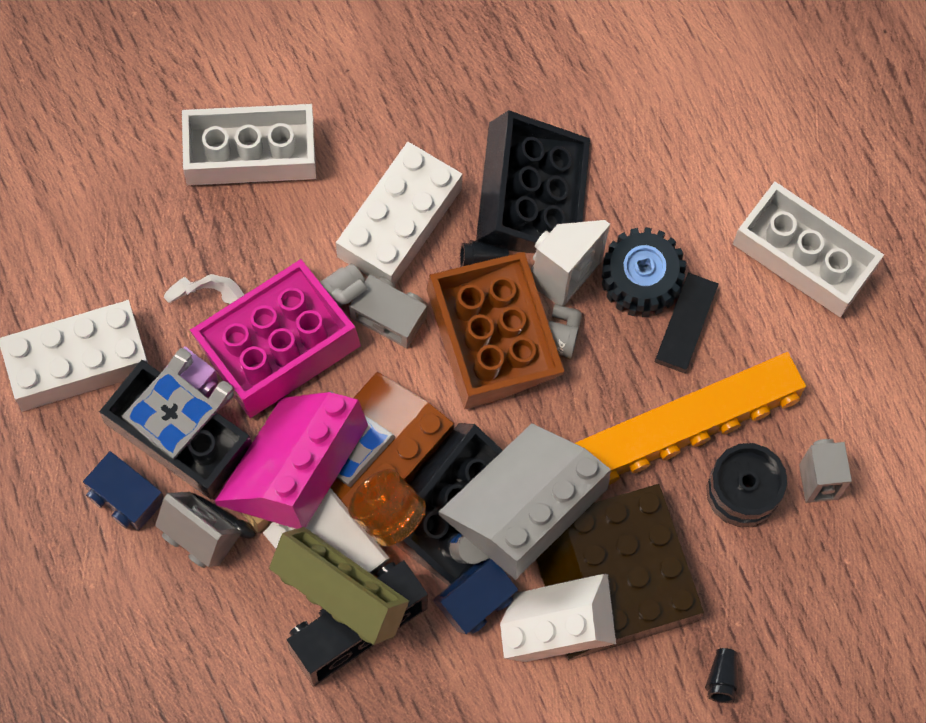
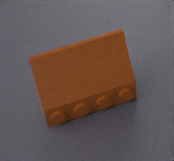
(493, 329)
(412, 420)

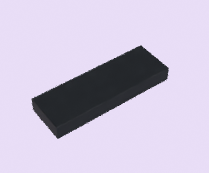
(686, 323)

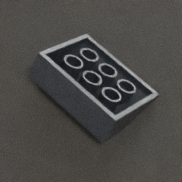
(530, 181)
(443, 477)

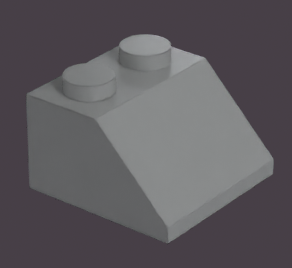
(196, 528)

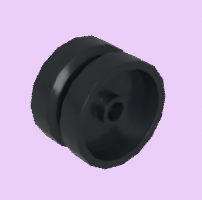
(741, 466)

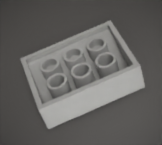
(527, 498)

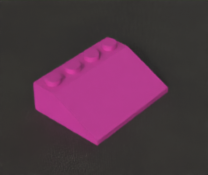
(276, 337)
(295, 458)

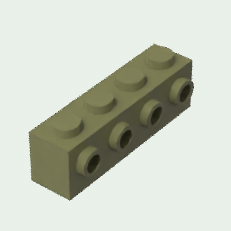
(338, 585)

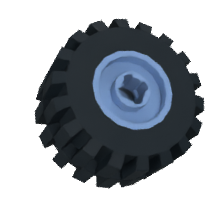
(643, 272)

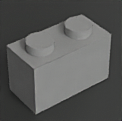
(389, 311)
(825, 471)

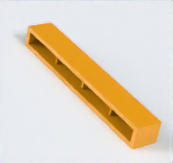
(697, 416)

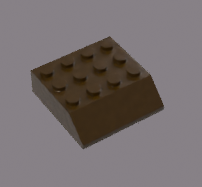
(645, 565)

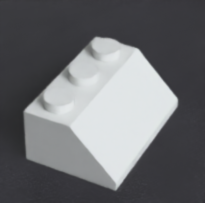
(568, 258)
(341, 531)
(558, 620)

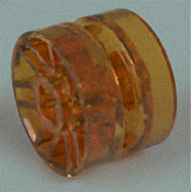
(387, 507)

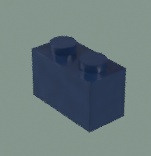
(123, 491)
(476, 596)

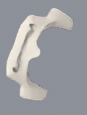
(228, 288)

